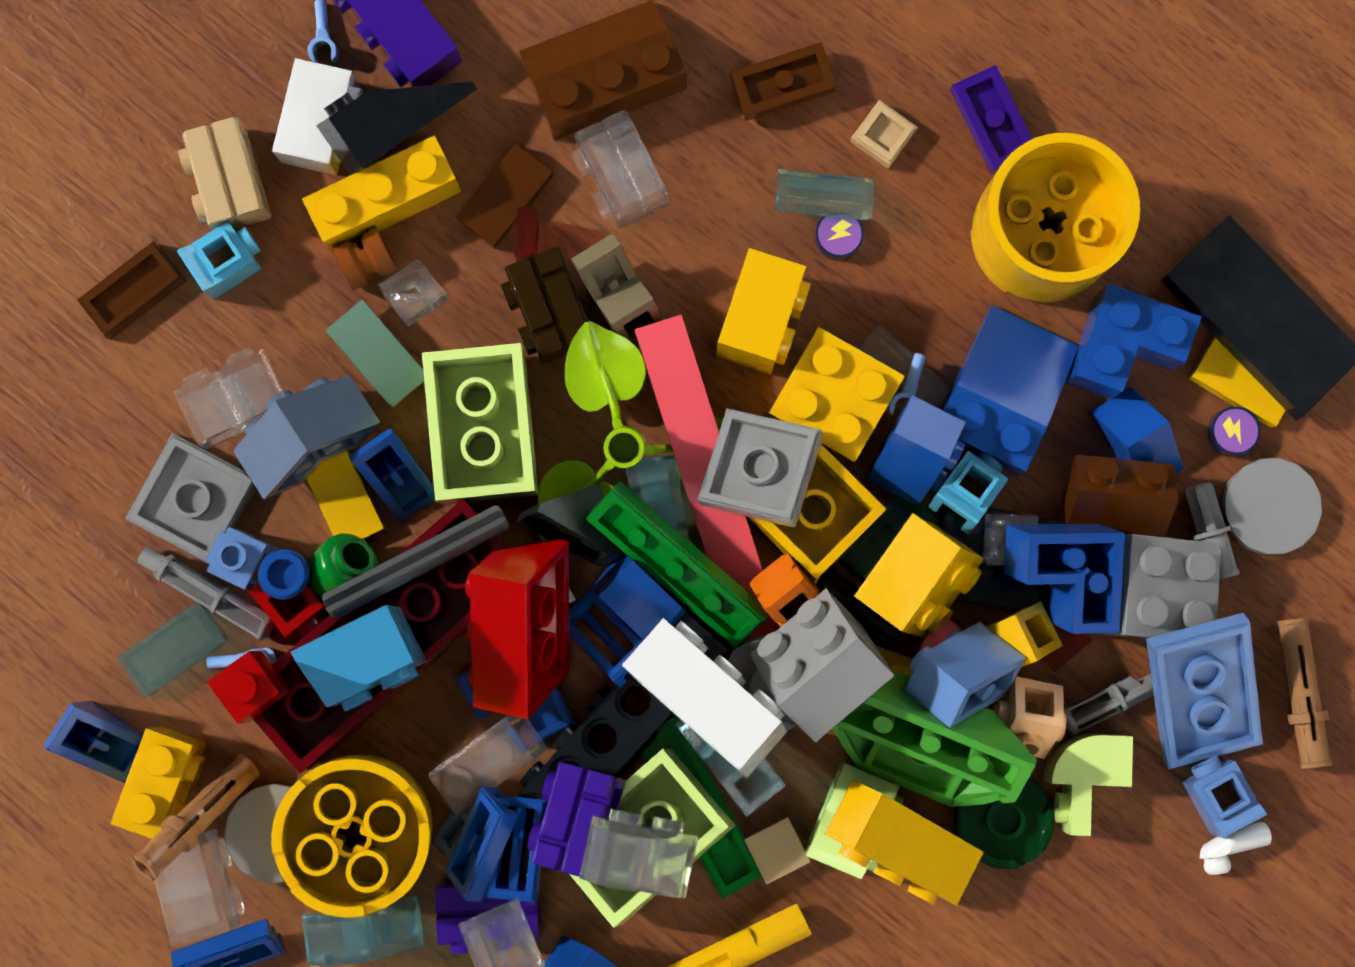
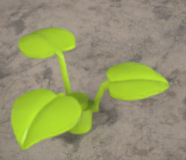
(600, 372)

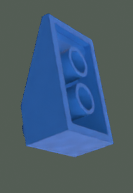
(1009, 388)

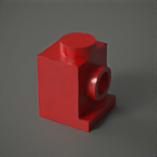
(284, 618)

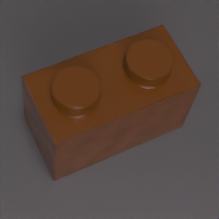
(1121, 494)

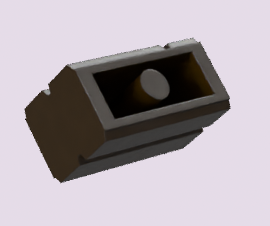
(547, 302)

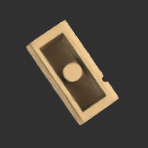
(224, 174)

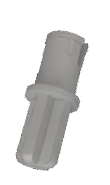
(1210, 524)

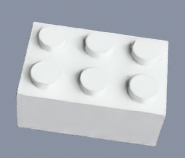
(707, 695)

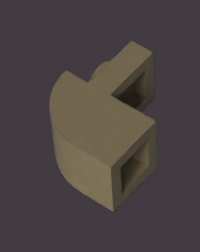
(616, 288)

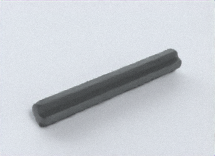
(415, 562)

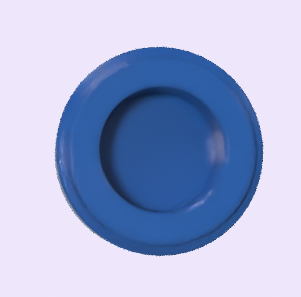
(284, 574)

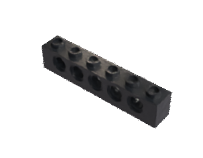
(632, 733)

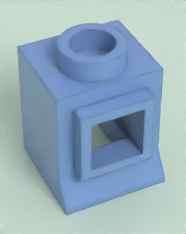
(237, 557)
(1211, 774)

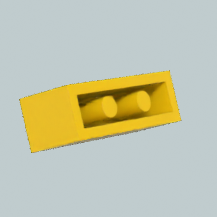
(382, 193)
(902, 845)

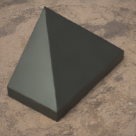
(566, 520)

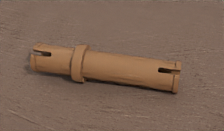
(1304, 693)
(157, 855)

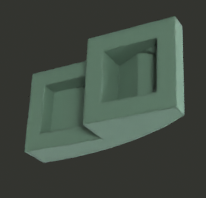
(376, 353)

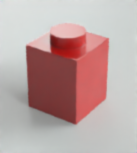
(248, 686)

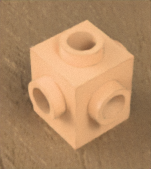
(1034, 714)

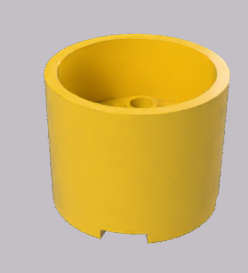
(1064, 181)
(314, 853)

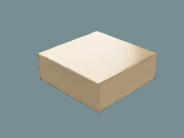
(883, 134)
(777, 850)

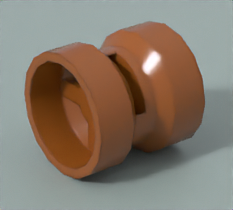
(364, 258)

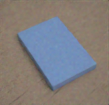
(1205, 690)

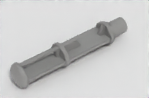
(207, 593)
(1120, 697)

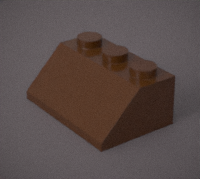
(604, 69)

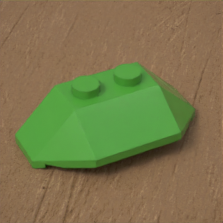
(914, 749)

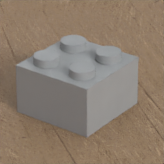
(1167, 585)
(820, 665)

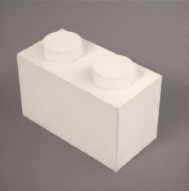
(308, 93)

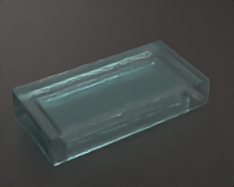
(824, 194)
(172, 649)

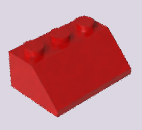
(519, 627)

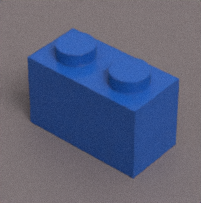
(918, 451)

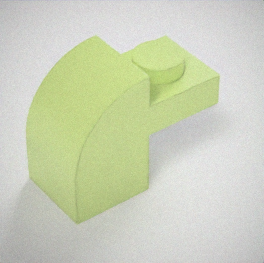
(1080, 764)

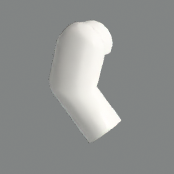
(1216, 851)

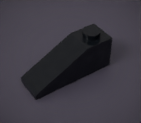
(382, 119)

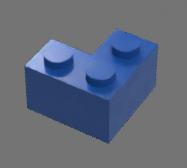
(1127, 328)
(1079, 564)

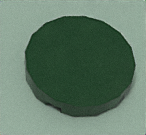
(1008, 831)

